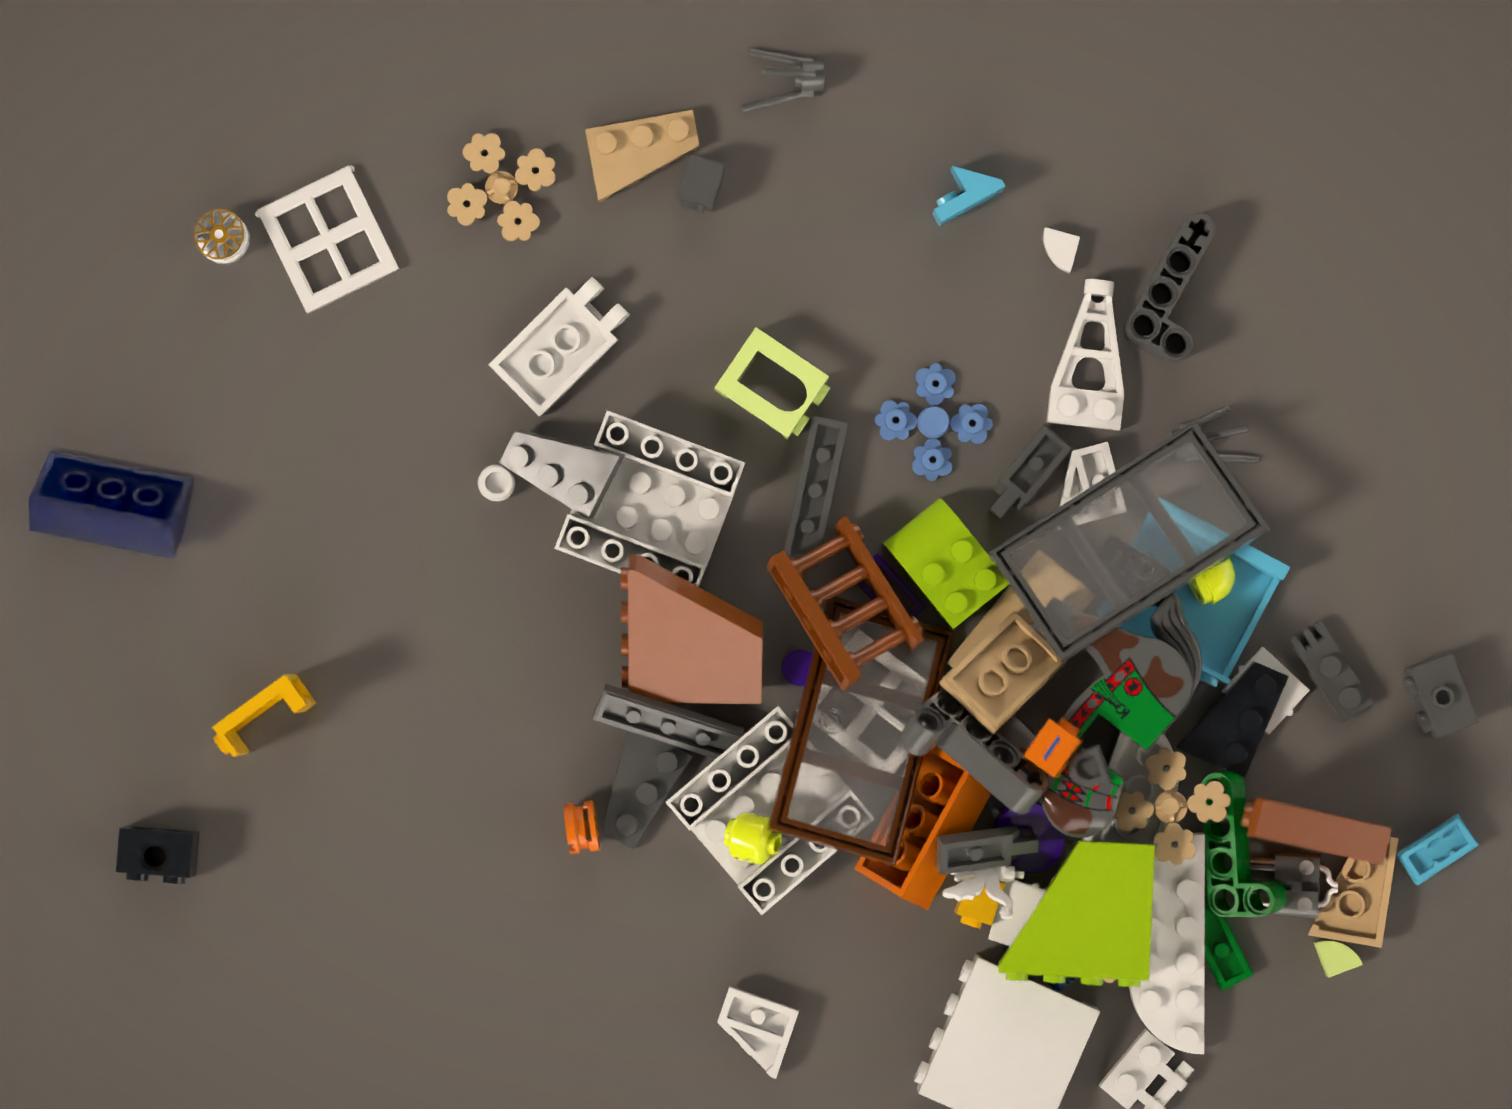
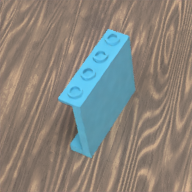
(1228, 624)

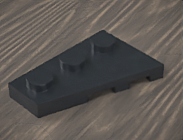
(1238, 720)

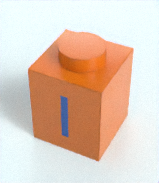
(1054, 746)

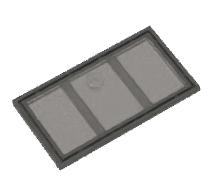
(1128, 541)

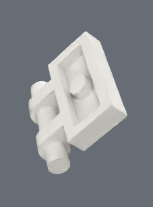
(1139, 1068)

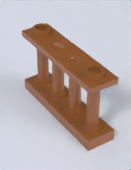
(827, 634)

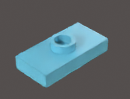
(1436, 849)

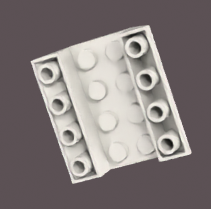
(659, 505)
(743, 782)

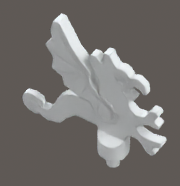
(991, 879)

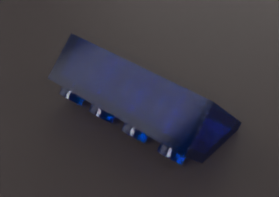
(110, 504)

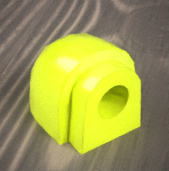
(1214, 583)

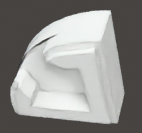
(1060, 248)

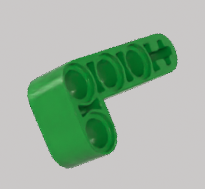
(1236, 845)

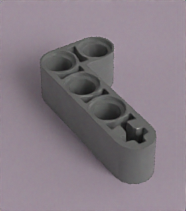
(1175, 284)
(984, 756)

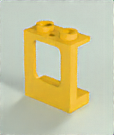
(286, 687)

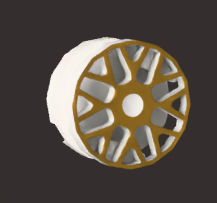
(221, 236)

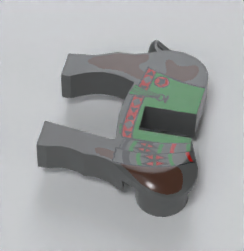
(1140, 693)

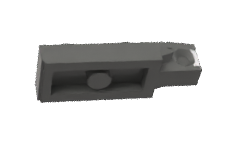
(1029, 471)
(983, 848)

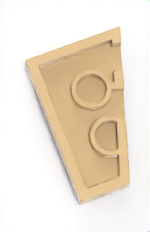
(638, 147)
(1362, 901)

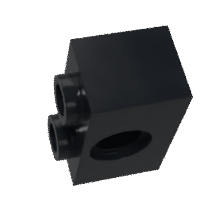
(179, 847)

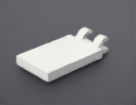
(558, 347)

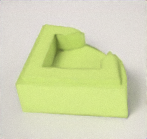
(1336, 957)

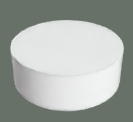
(496, 483)

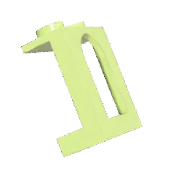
(782, 421)

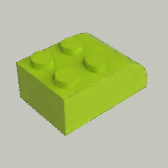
(946, 563)

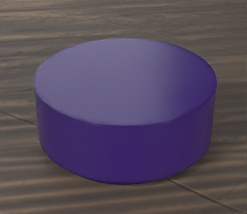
(796, 666)

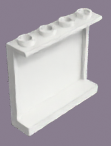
(1004, 1043)

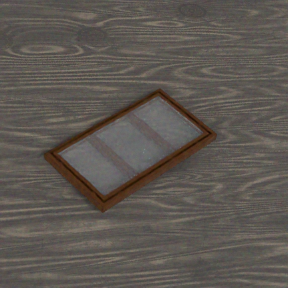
(844, 766)

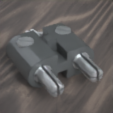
(1300, 878)

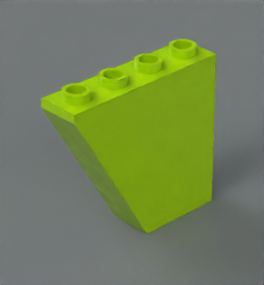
(1090, 919)

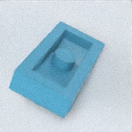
(975, 190)

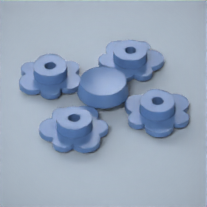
(933, 422)

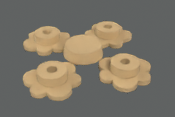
(501, 187)
(1171, 806)

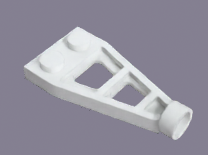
(1088, 407)

